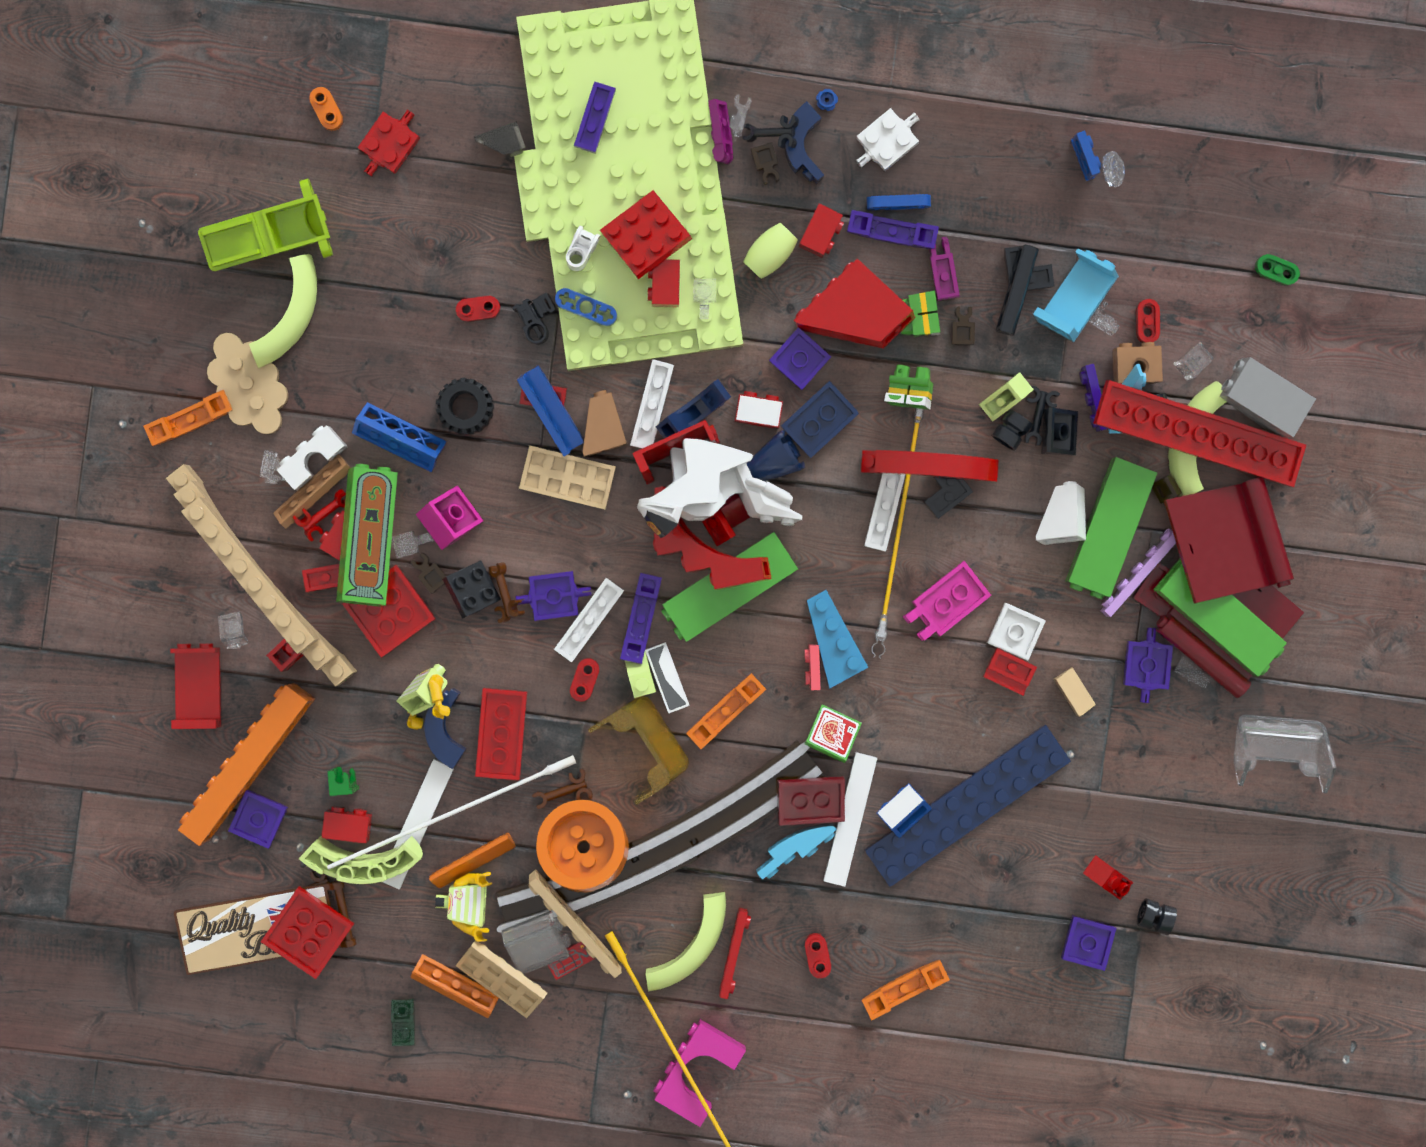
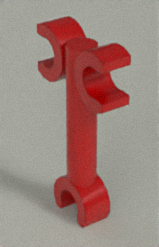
(310, 523)

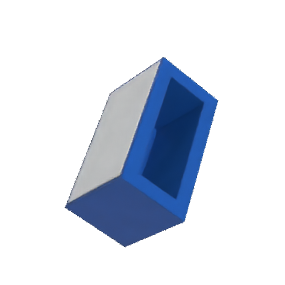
(903, 810)

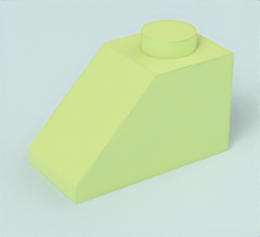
(1006, 397)
(640, 677)

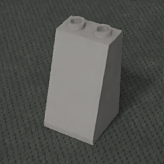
(1266, 398)

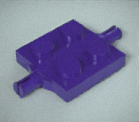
(554, 595)
(1148, 665)

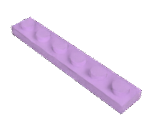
(1140, 572)

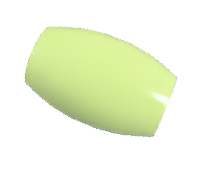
(770, 250)

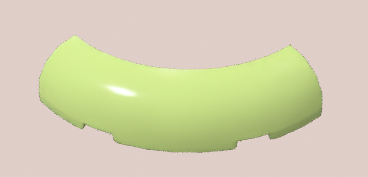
(296, 317)
(1182, 465)
(365, 868)
(697, 950)

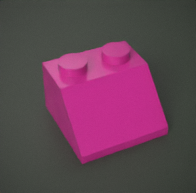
(449, 517)

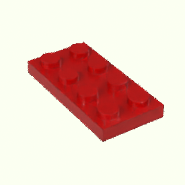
(501, 734)

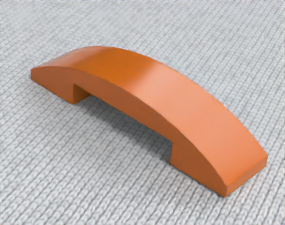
(188, 419)
(725, 710)
(904, 988)

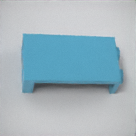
(1078, 295)

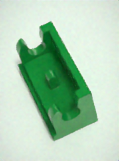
(341, 783)

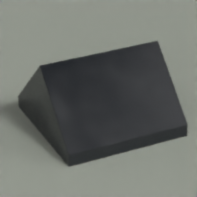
(1059, 431)

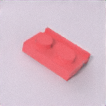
(811, 656)

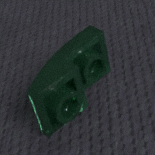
(403, 1022)

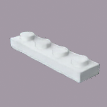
(652, 404)
(884, 511)
(589, 620)

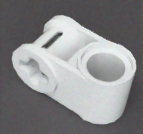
(583, 245)

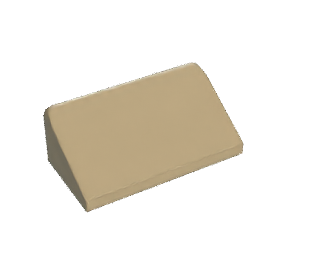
(1074, 692)

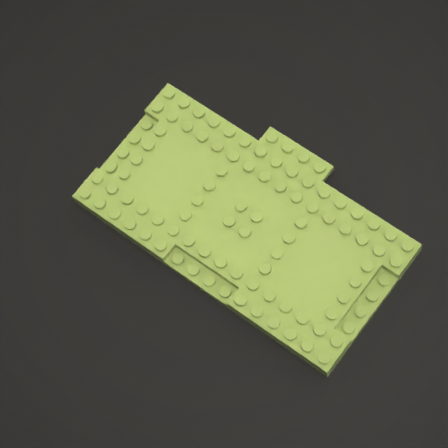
(650, 142)

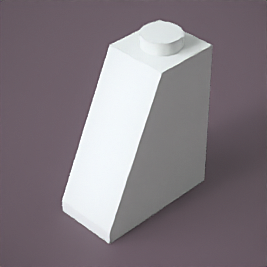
(1064, 516)

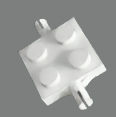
(887, 139)

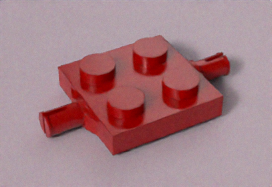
(389, 142)

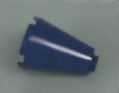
(776, 459)

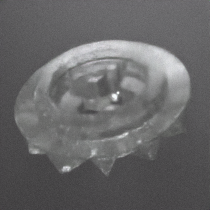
(1113, 169)

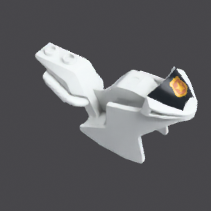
(702, 482)

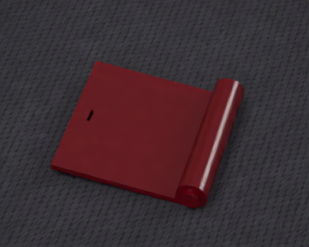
(1229, 540)
(1267, 605)

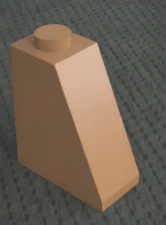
(603, 425)

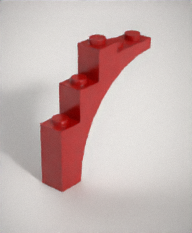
(698, 556)

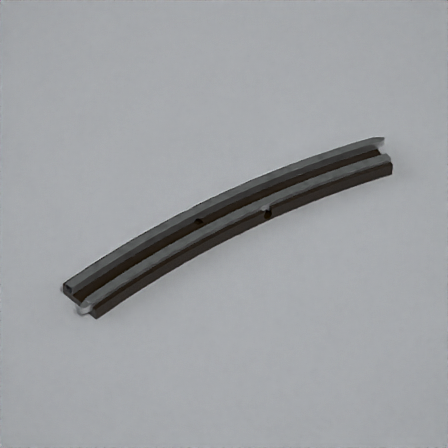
(678, 841)

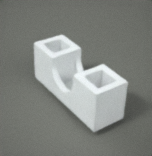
(296, 469)

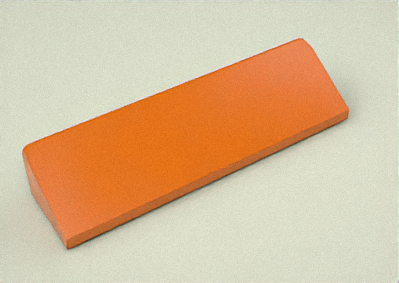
(472, 860)
(454, 986)

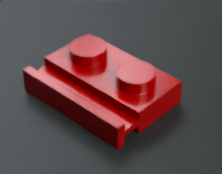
(1009, 671)

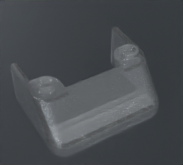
(1284, 741)

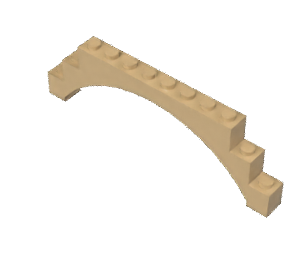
(282, 614)

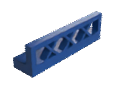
(550, 410)
(395, 439)

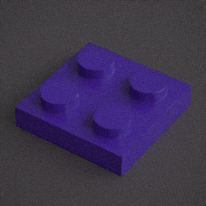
(799, 358)
(258, 819)
(1088, 943)

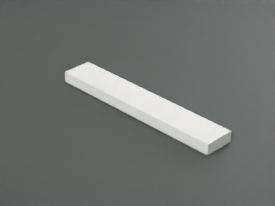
(423, 809)
(847, 832)

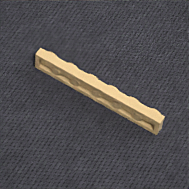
(579, 929)

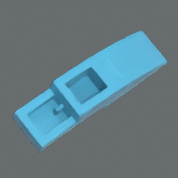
(801, 841)

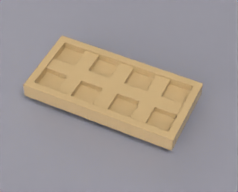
(567, 477)
(501, 979)

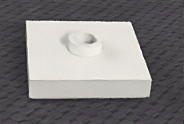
(1016, 631)

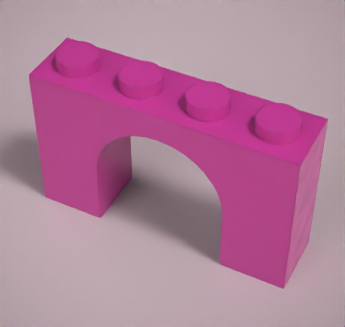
(702, 1041)

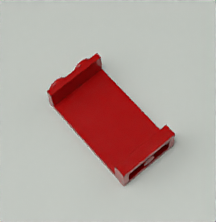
(661, 449)
(197, 687)

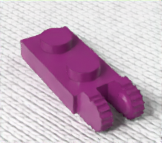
(720, 131)
(944, 272)

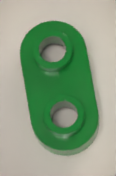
(1276, 269)

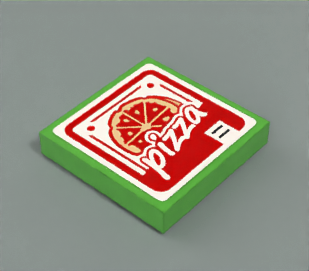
(833, 733)

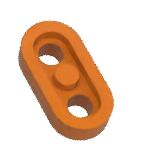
(326, 108)

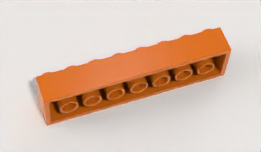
(246, 764)

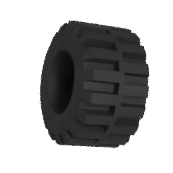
(451, 392)

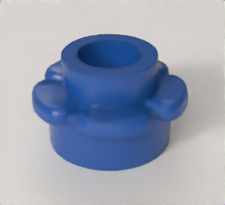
(822, 95)

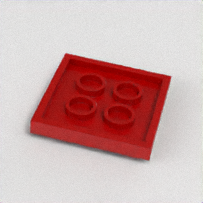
(646, 234)
(397, 620)
(307, 932)

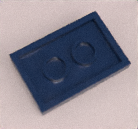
(819, 419)

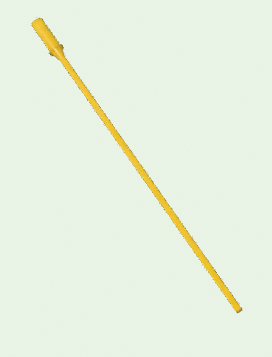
(621, 956)

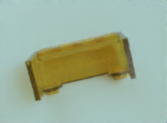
(656, 735)

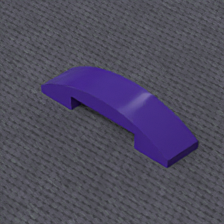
(892, 231)
(641, 618)

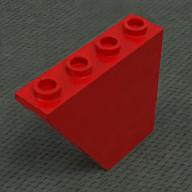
(856, 309)

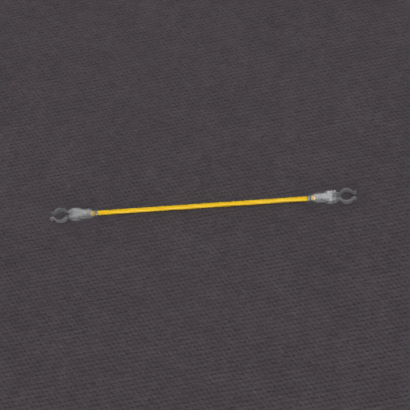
(881, 631)

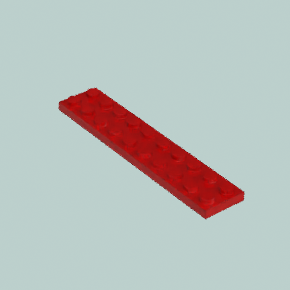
(1199, 433)

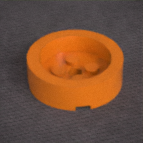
(570, 826)

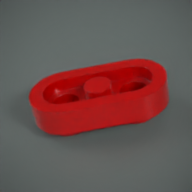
(478, 308)
(1149, 322)
(585, 680)
(817, 956)

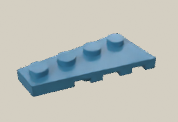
(837, 648)

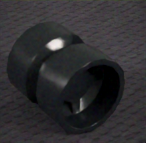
(1012, 429)
(1156, 916)

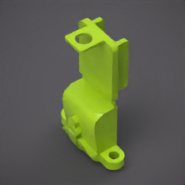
(267, 232)

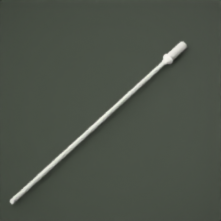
(547, 771)

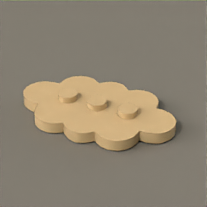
(250, 390)

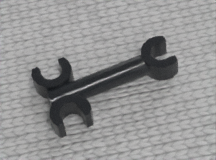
(783, 133)
(1042, 398)

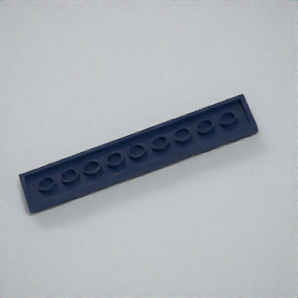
(969, 804)

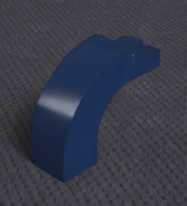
(797, 157)
(695, 410)
(437, 737)

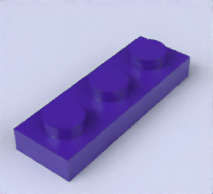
(594, 117)
(1092, 397)

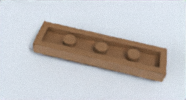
(312, 491)

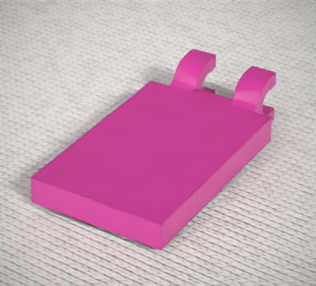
(948, 601)

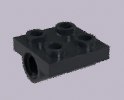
(471, 589)

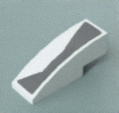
(667, 677)

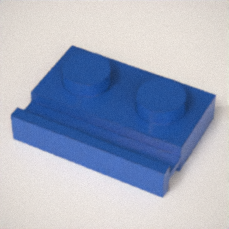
(1088, 162)

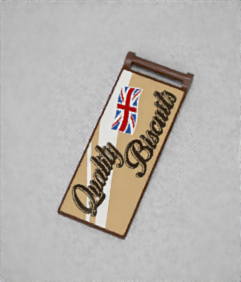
(232, 930)

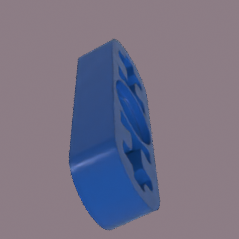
(899, 202)
(572, 295)

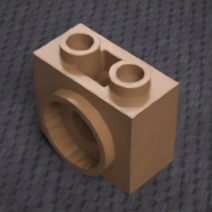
(1147, 355)

